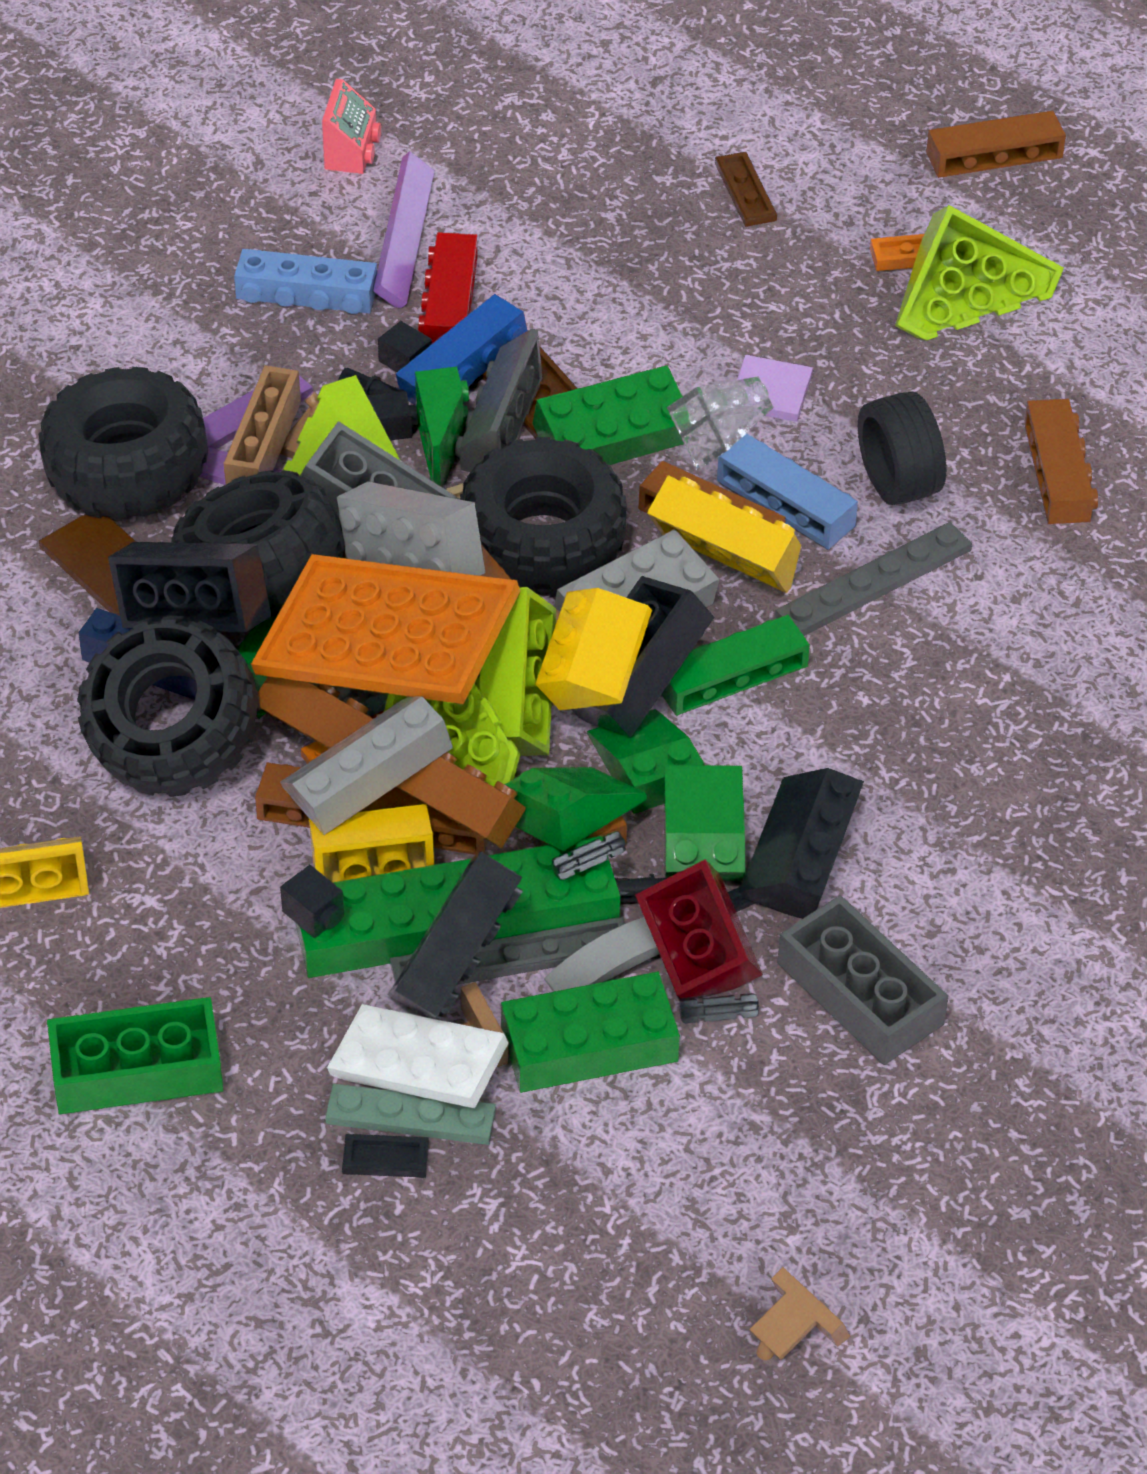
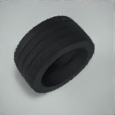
(902, 448)

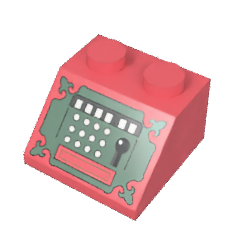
(349, 130)

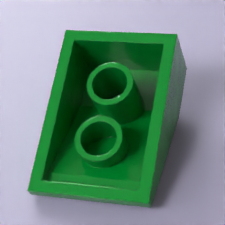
(440, 417)
(642, 757)
(570, 802)
(704, 819)

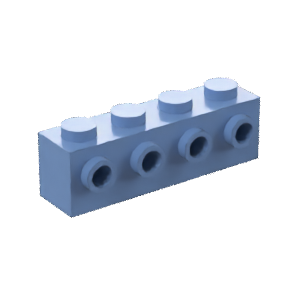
(305, 281)
(788, 489)

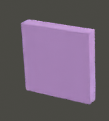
(784, 381)

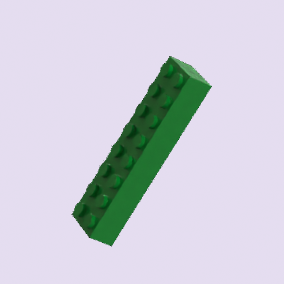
(394, 909)

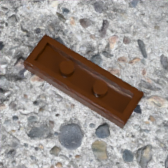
(745, 189)

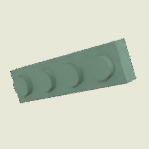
(409, 1114)

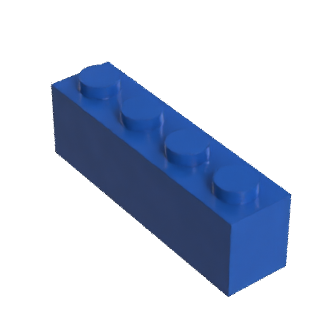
(468, 344)

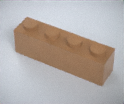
(264, 424)

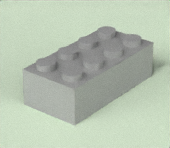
(410, 529)
(663, 559)

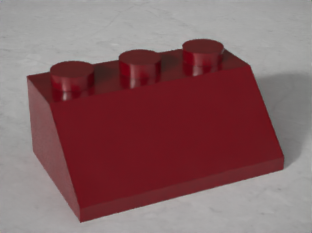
(698, 932)

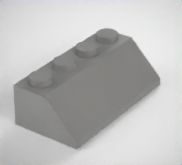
(369, 763)

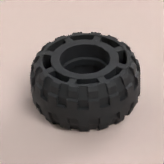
(123, 443)
(549, 481)
(279, 513)
(196, 746)

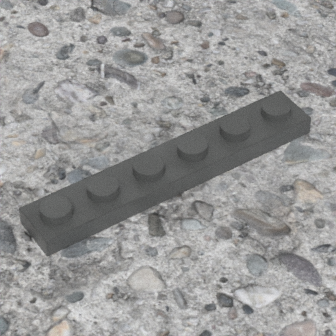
(876, 578)

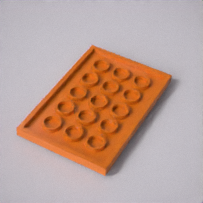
(386, 628)

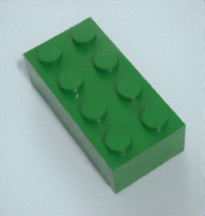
(614, 417)
(590, 1031)
(134, 1055)

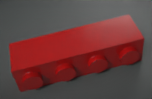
(448, 283)

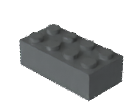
(862, 979)

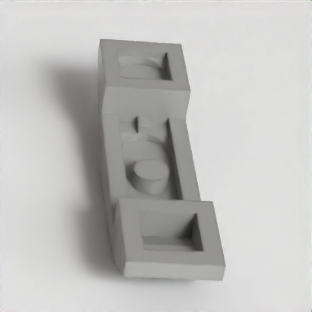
(605, 957)

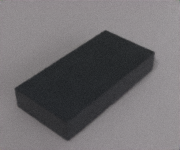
(385, 1155)

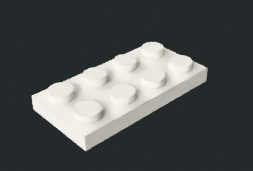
(418, 1055)

